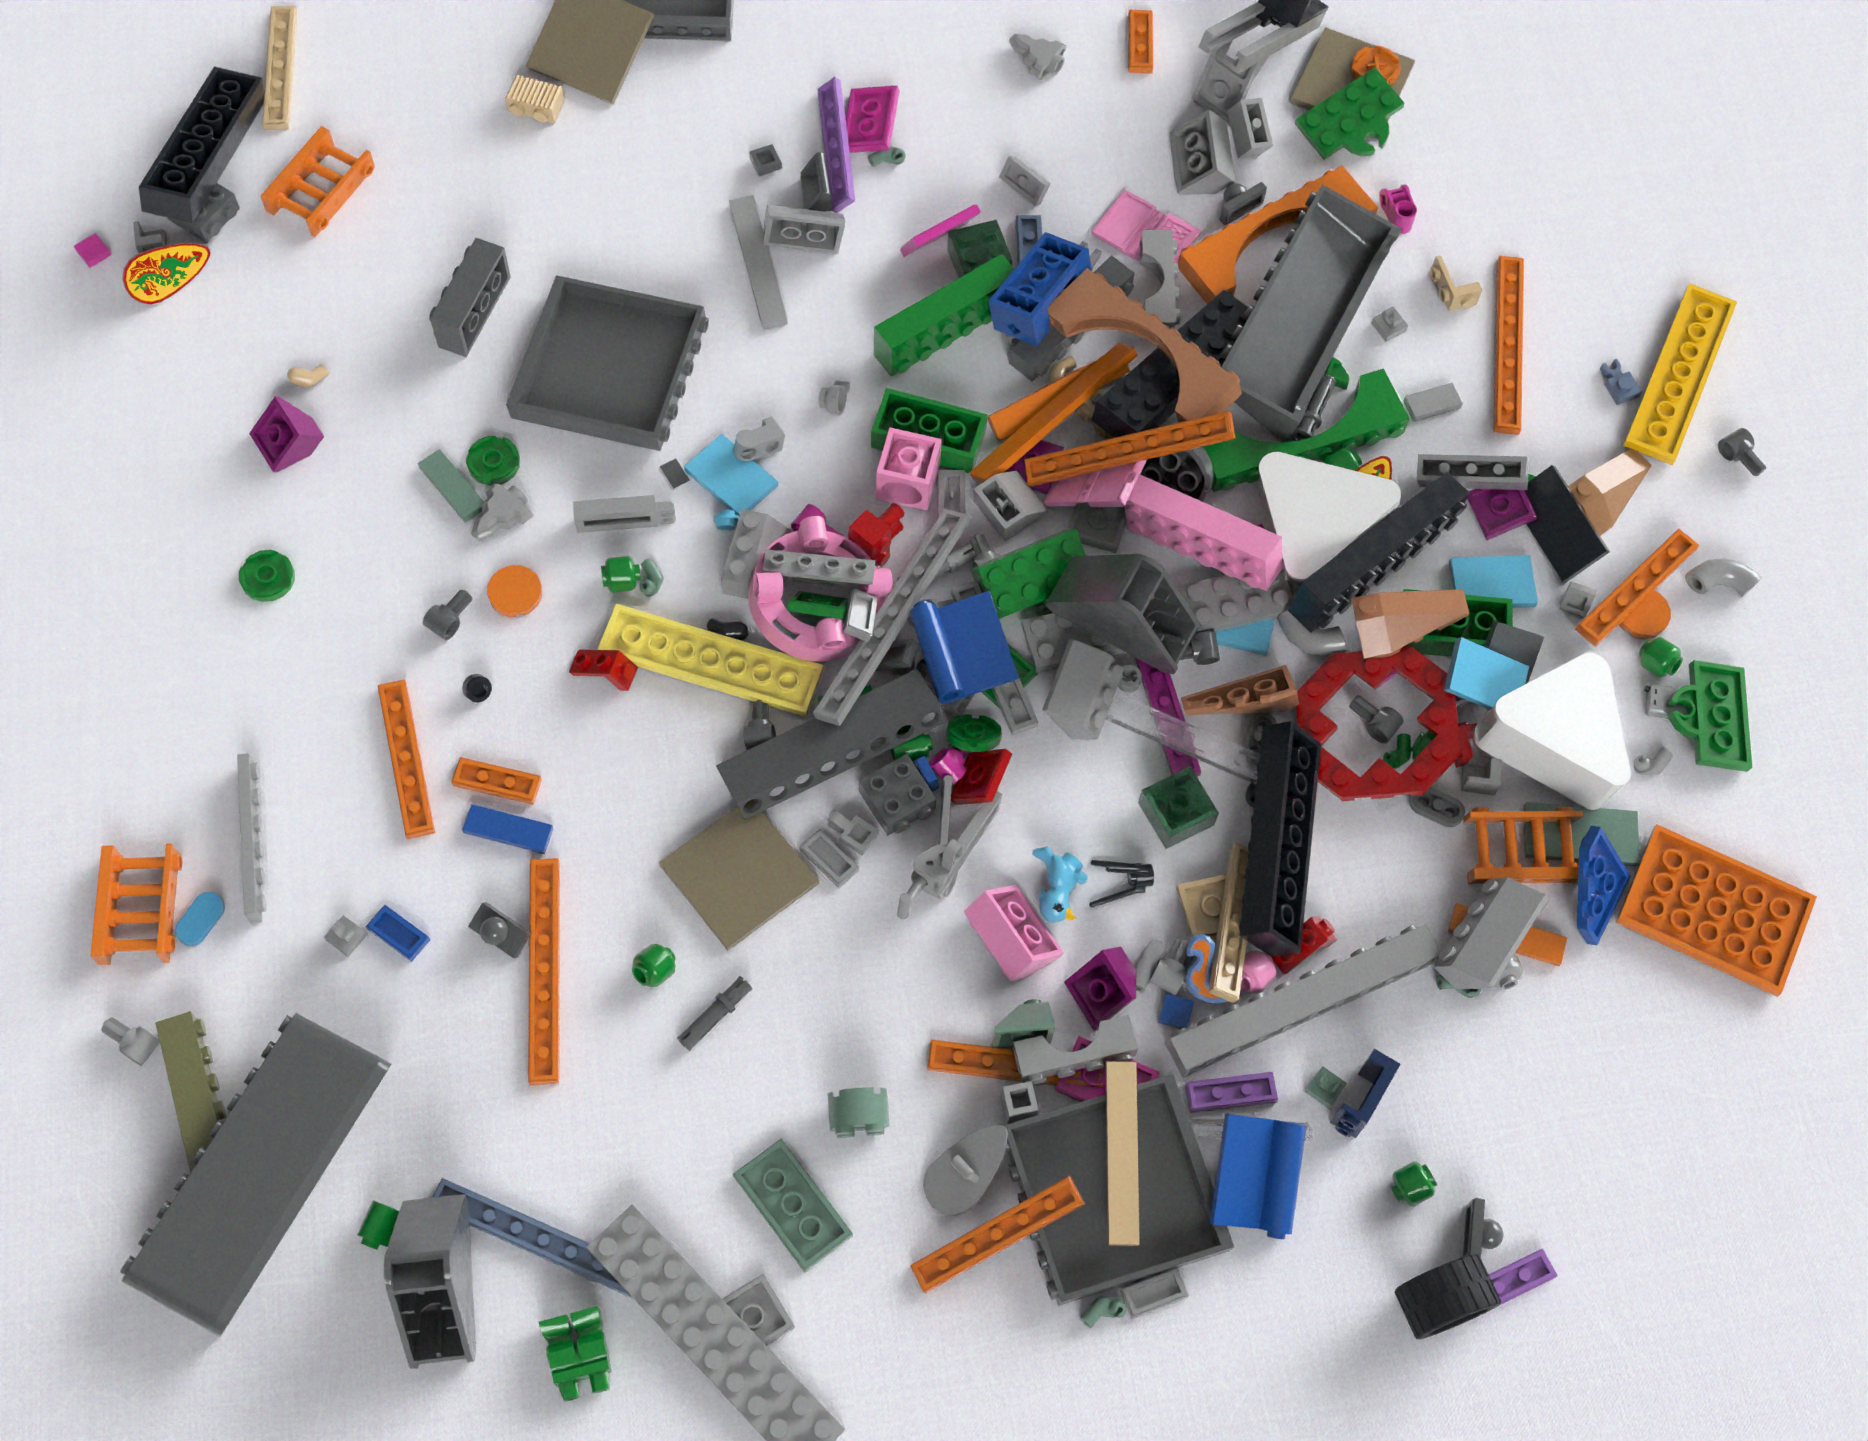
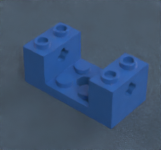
(1023, 303)

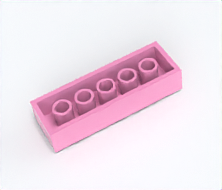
(1204, 533)

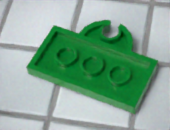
(1352, 117)
(1715, 715)

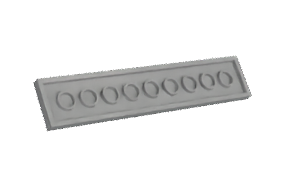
(1215, 601)
(711, 1332)

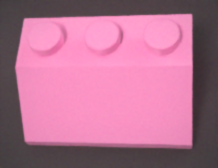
(1013, 932)

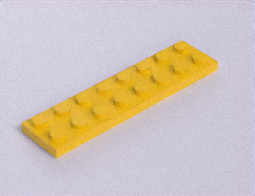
(1680, 374)

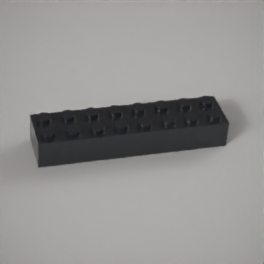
(201, 145)
(1152, 388)
(1379, 552)
(1280, 840)

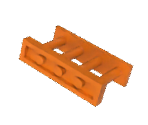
(301, 166)
(1540, 870)
(111, 890)

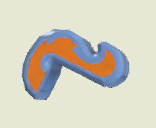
(1199, 969)

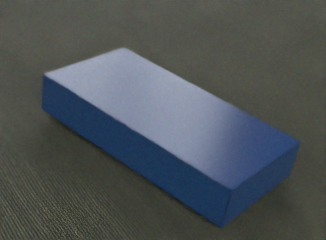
(398, 933)

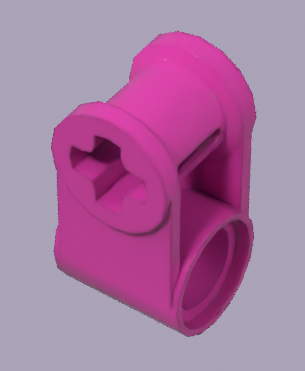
(1399, 207)

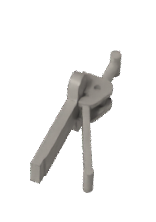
(938, 866)

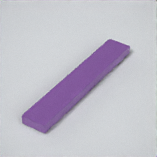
(836, 144)

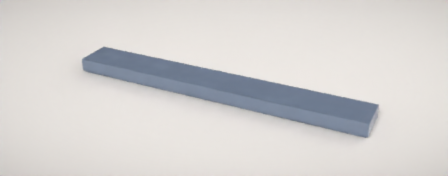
(531, 1235)

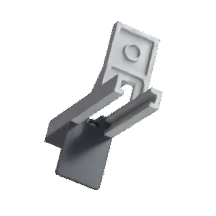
(1229, 80)

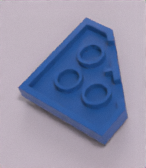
(1600, 884)

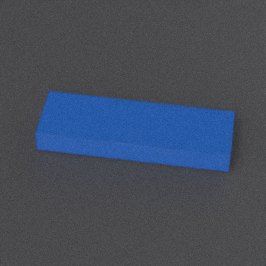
(507, 829)

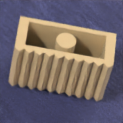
(534, 99)

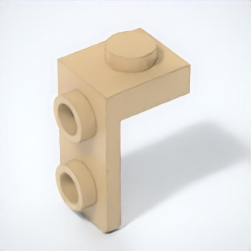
(1454, 297)

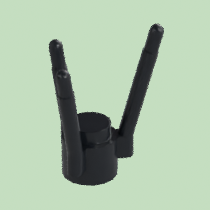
(1138, 875)

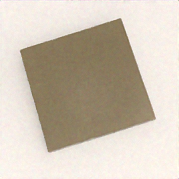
(590, 44)
(1331, 69)
(738, 874)

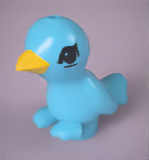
(1062, 875)

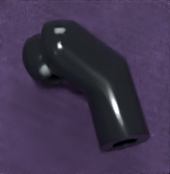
(735, 630)

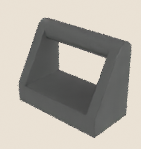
(816, 184)

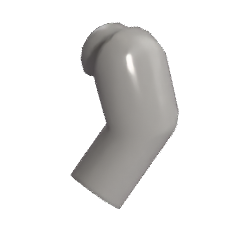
(1653, 766)

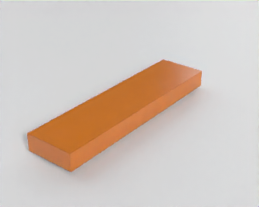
(1536, 944)

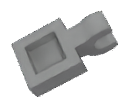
(855, 833)

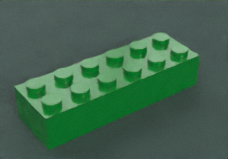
(939, 318)

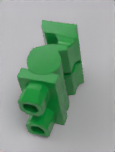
(579, 1362)

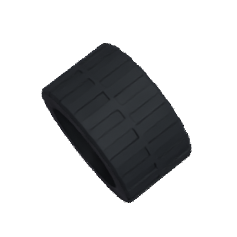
(1447, 1296)

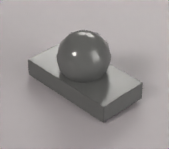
(1241, 201)
(900, 657)
(499, 930)
(1480, 1231)

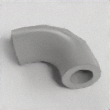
(1722, 572)
(1319, 642)

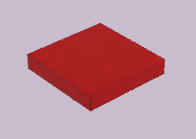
(981, 777)

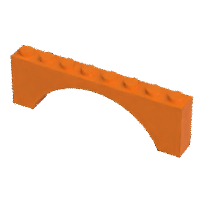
(1212, 262)

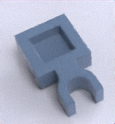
(1620, 385)

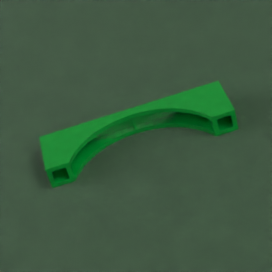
(1372, 417)

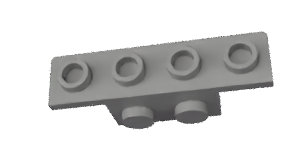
(819, 568)

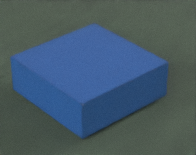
(927, 773)
(1176, 1011)

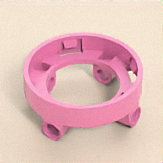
(765, 590)

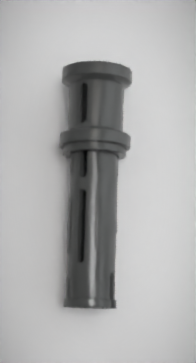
(1312, 416)

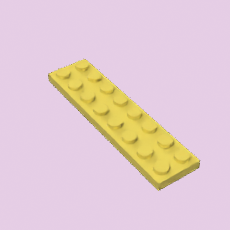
(712, 660)

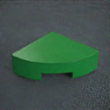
(1337, 371)

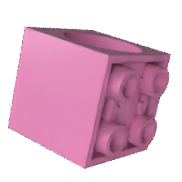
(908, 469)

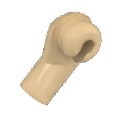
(307, 378)

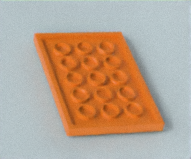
(1716, 910)

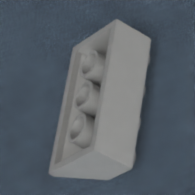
(1489, 934)

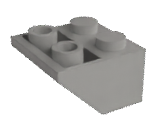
(1008, 503)

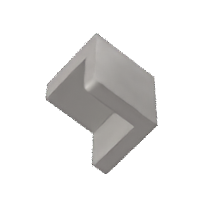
(148, 240)
(1481, 778)

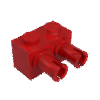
(876, 533)

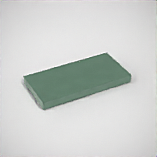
(1618, 825)
(792, 1205)

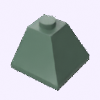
(1025, 1022)

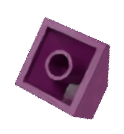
(285, 434)
(1103, 985)

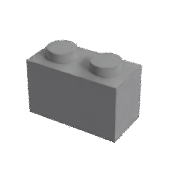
(1250, 128)

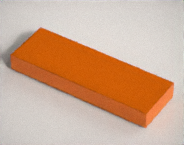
(1140, 41)
(496, 780)

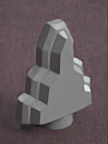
(1039, 54)
(501, 511)

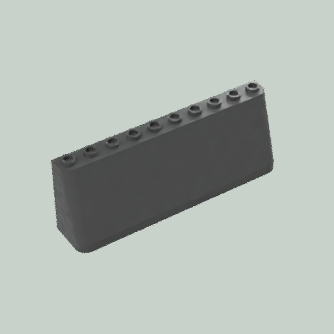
(1306, 308)
(254, 1173)

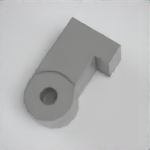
(759, 441)

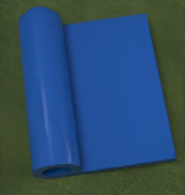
(963, 646)
(1258, 1174)

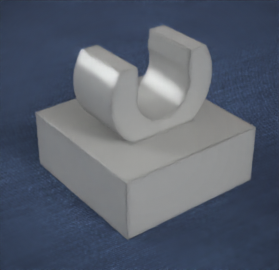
(1389, 324)
(1578, 599)
(345, 935)

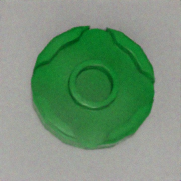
(493, 460)
(266, 576)
(973, 733)

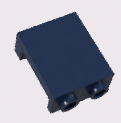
(1378, 1070)

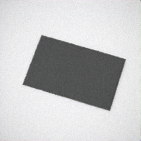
(674, 473)

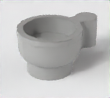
(834, 397)

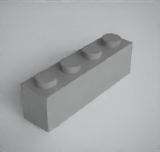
(1475, 470)

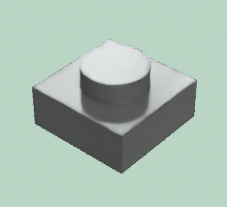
(765, 160)

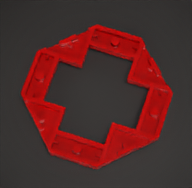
(1381, 779)

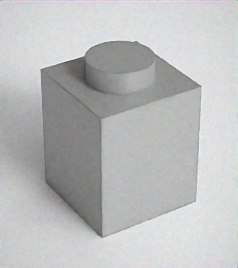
(1019, 1102)

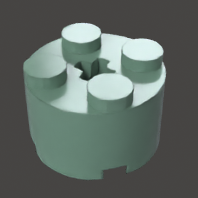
(858, 1111)

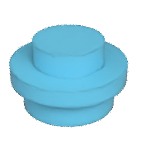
(726, 520)

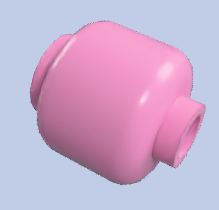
(1257, 972)

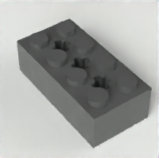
(470, 297)

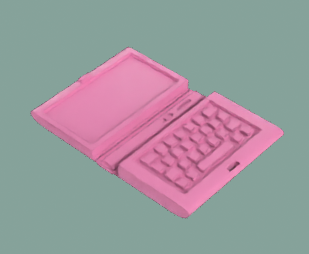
(1130, 215)
(1099, 488)

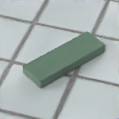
(451, 485)

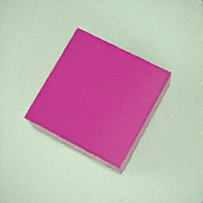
(92, 250)

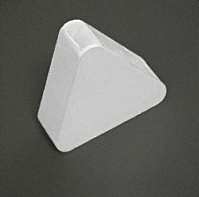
(1319, 509)
(1562, 732)

